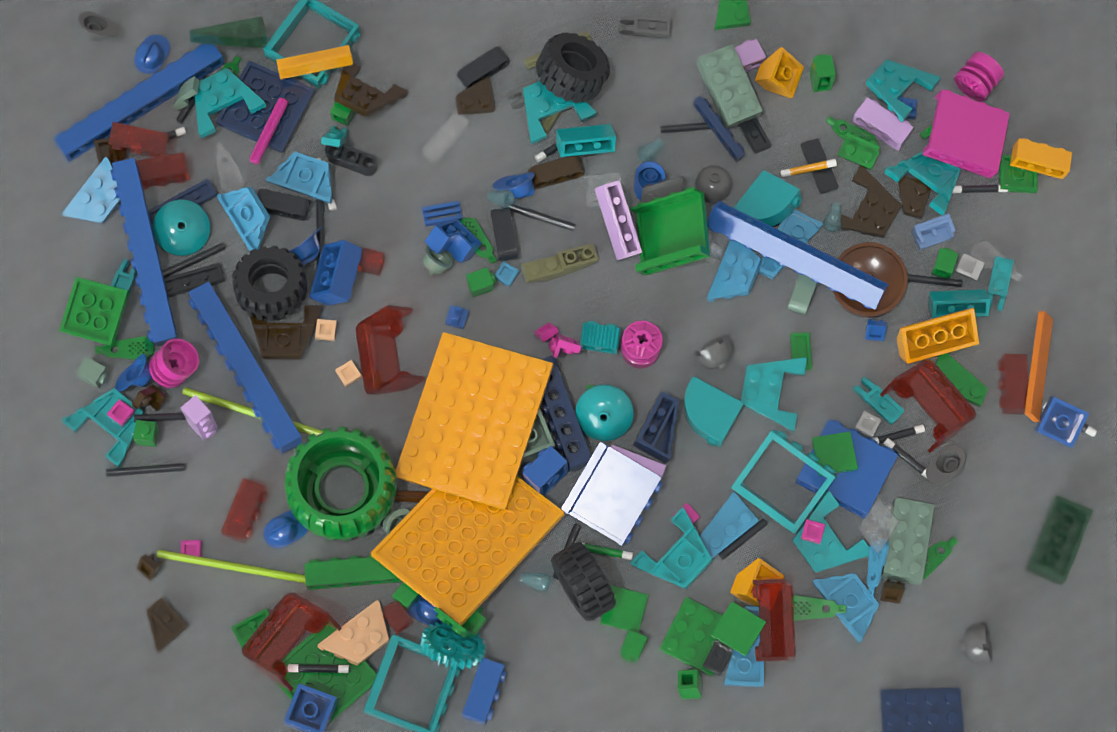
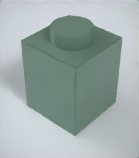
(92, 372)

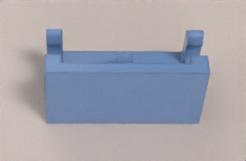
(933, 231)

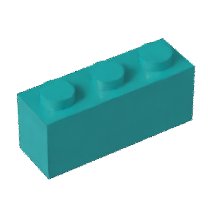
(585, 140)
(948, 302)

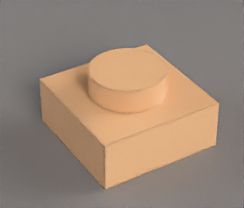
(326, 330)
(348, 373)

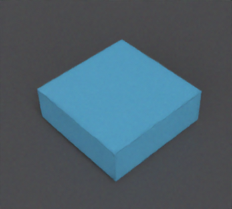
(506, 274)

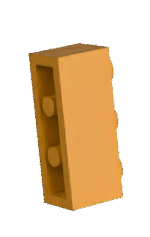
(1041, 158)

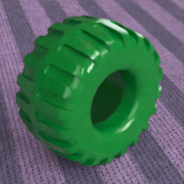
(329, 452)

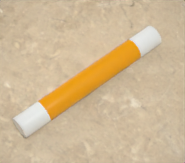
(808, 168)

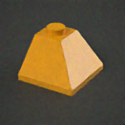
(780, 73)
(743, 583)

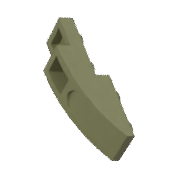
(560, 264)

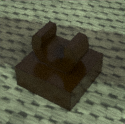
(148, 566)
(892, 592)

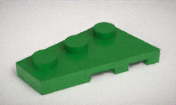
(732, 14)
(963, 380)

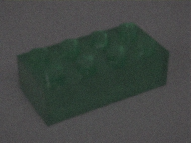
(1058, 540)

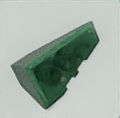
(239, 33)

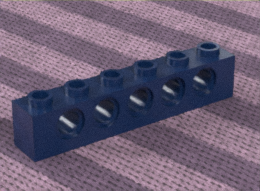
(574, 460)

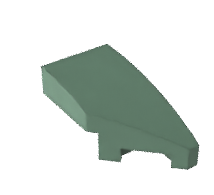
(186, 91)

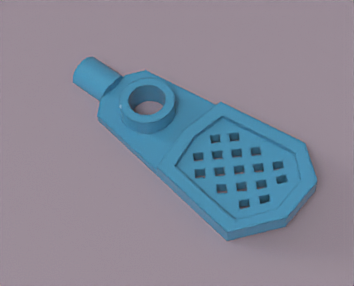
(875, 565)

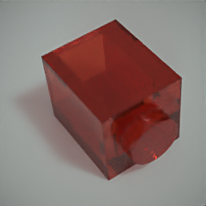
(371, 261)
(396, 617)

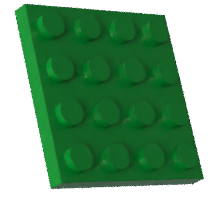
(344, 686)

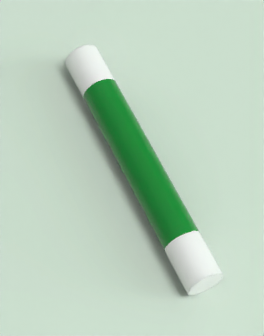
(609, 551)

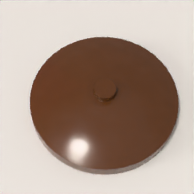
(882, 264)

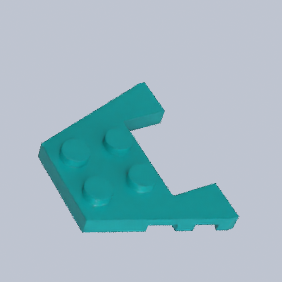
(893, 80)
(218, 93)
(542, 104)
(932, 172)
(763, 389)
(98, 413)
(830, 550)
(684, 559)

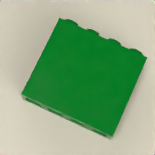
(672, 231)

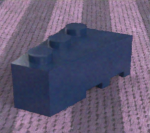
(658, 428)

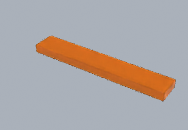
(1038, 366)

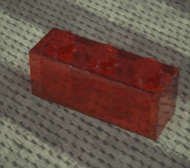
(138, 139)
(163, 170)
(1013, 383)
(244, 511)

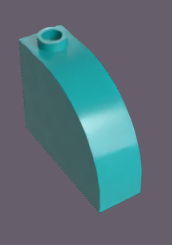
(769, 199)
(710, 411)

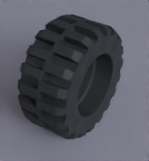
(563, 80)
(269, 262)
(583, 581)

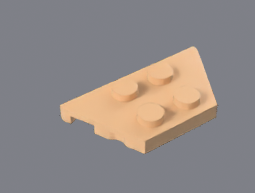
(359, 636)

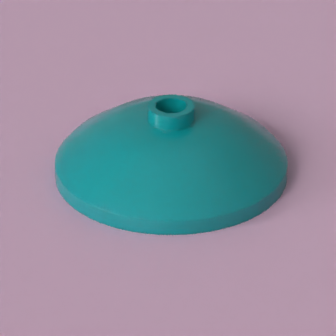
(181, 241)
(608, 401)

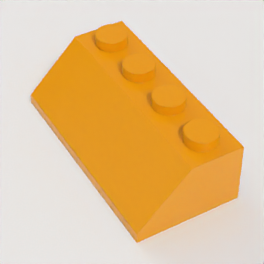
(938, 336)

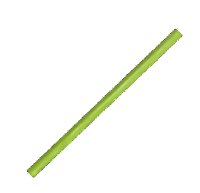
(241, 408)
(231, 566)

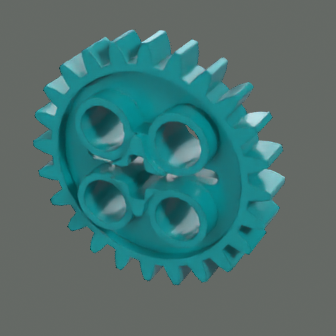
(450, 647)

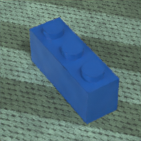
(484, 691)

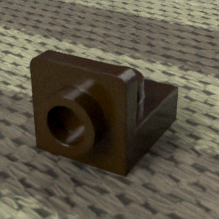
(149, 396)

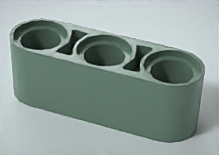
(802, 294)

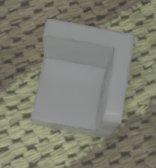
(970, 266)
(867, 424)

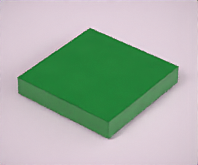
(1015, 178)
(835, 451)
(627, 611)
(738, 628)

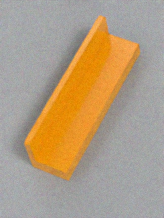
(314, 62)

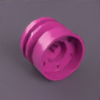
(979, 76)
(642, 354)
(173, 363)

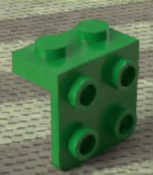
(469, 628)

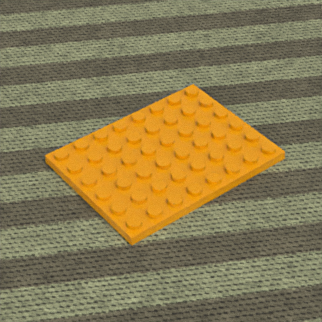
(474, 420)
(463, 549)

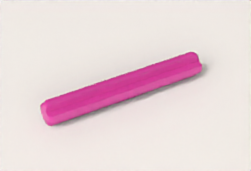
(268, 131)

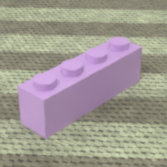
(618, 220)

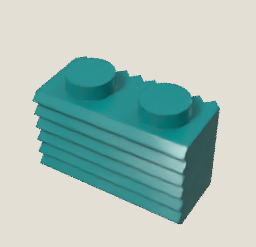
(600, 337)

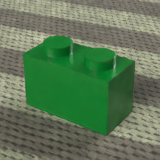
(822, 73)

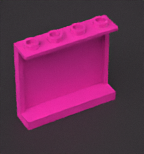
(967, 134)

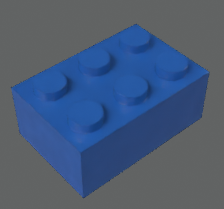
(336, 273)

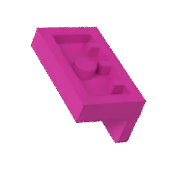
(568, 345)

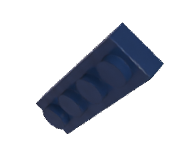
(722, 133)
(198, 194)

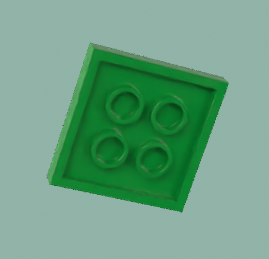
(94, 311)
(690, 635)

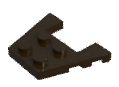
(363, 97)
(875, 211)
(286, 339)

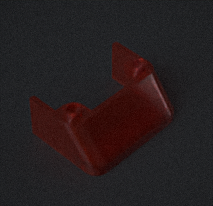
(379, 352)
(936, 397)
(777, 609)
(281, 632)

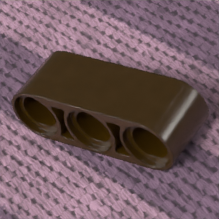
(557, 171)

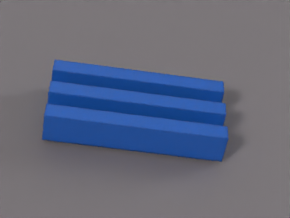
(438, 207)

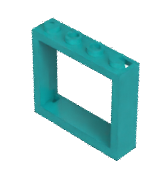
(293, 19)
(767, 507)
(440, 706)

